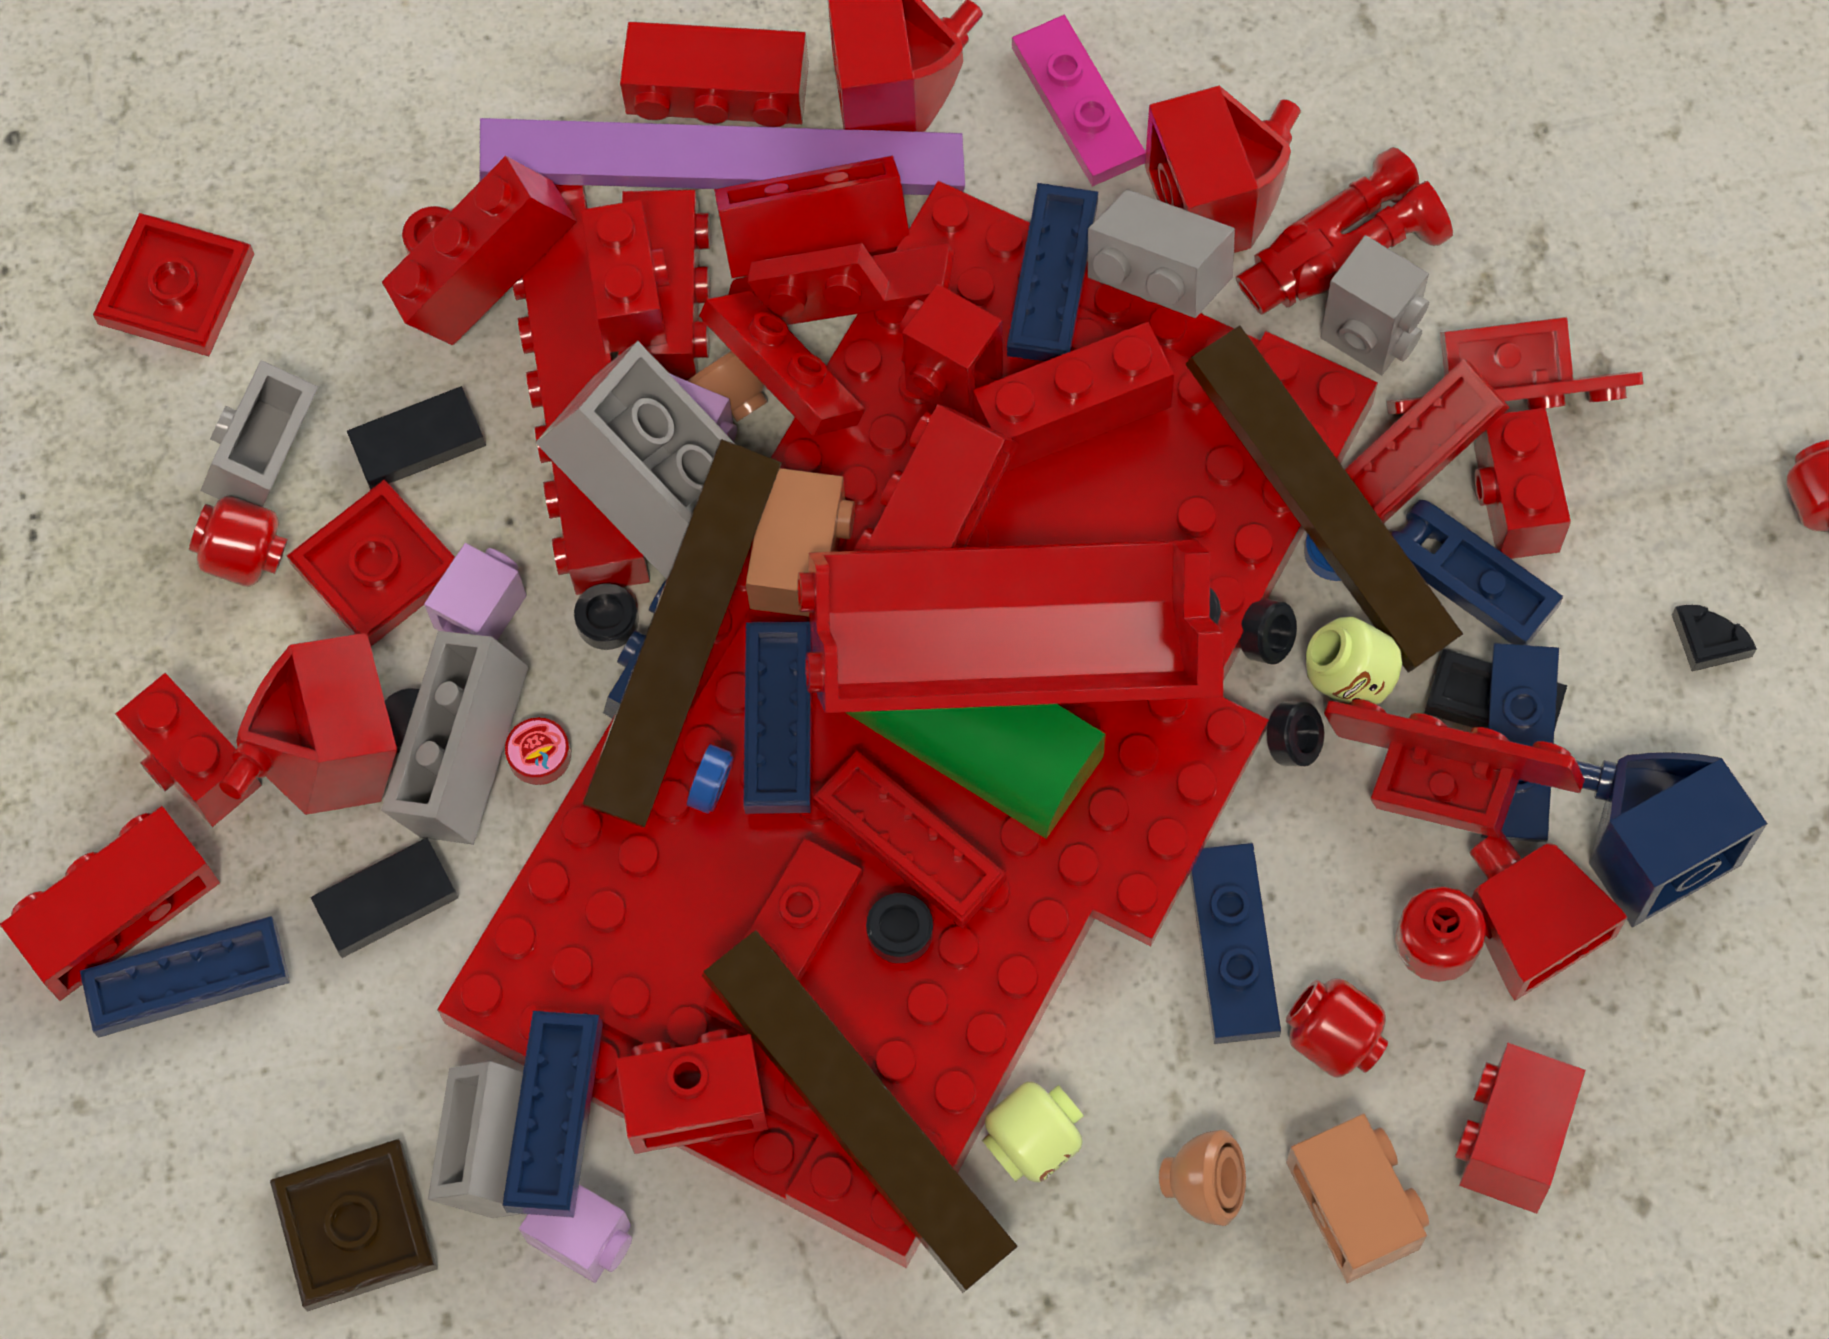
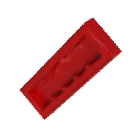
(782, 362)
(1426, 439)
(909, 839)
(799, 913)

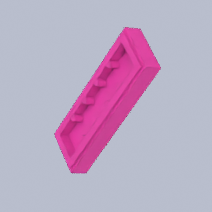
(1078, 100)

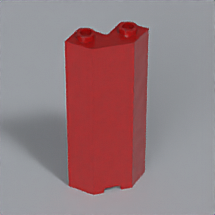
(1011, 626)

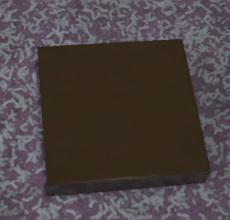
(353, 1225)

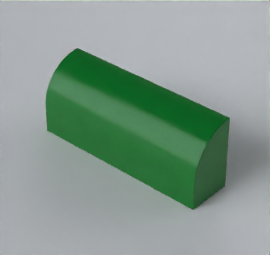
(1014, 757)

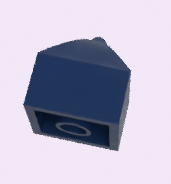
(1667, 827)

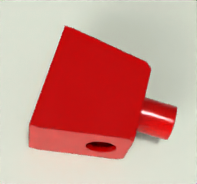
(1539, 912)

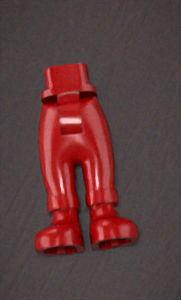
(1315, 248)

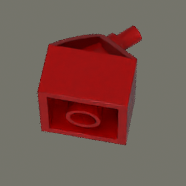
(896, 60)
(1219, 159)
(317, 728)

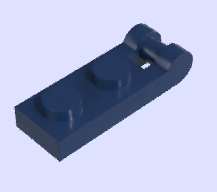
(1477, 575)

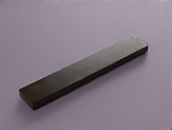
(1323, 497)
(681, 634)
(859, 1111)

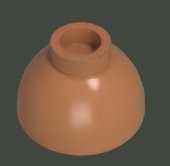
(734, 381)
(1206, 1177)

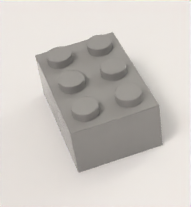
(637, 451)

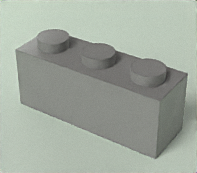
(455, 737)

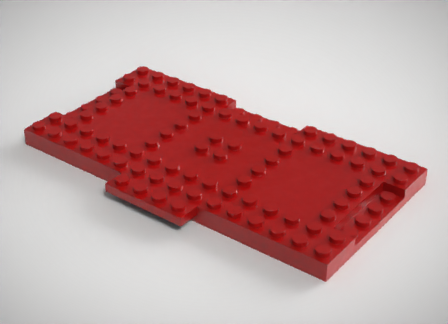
(634, 914)

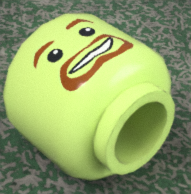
(1353, 661)
(1033, 1131)

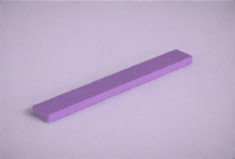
(710, 153)

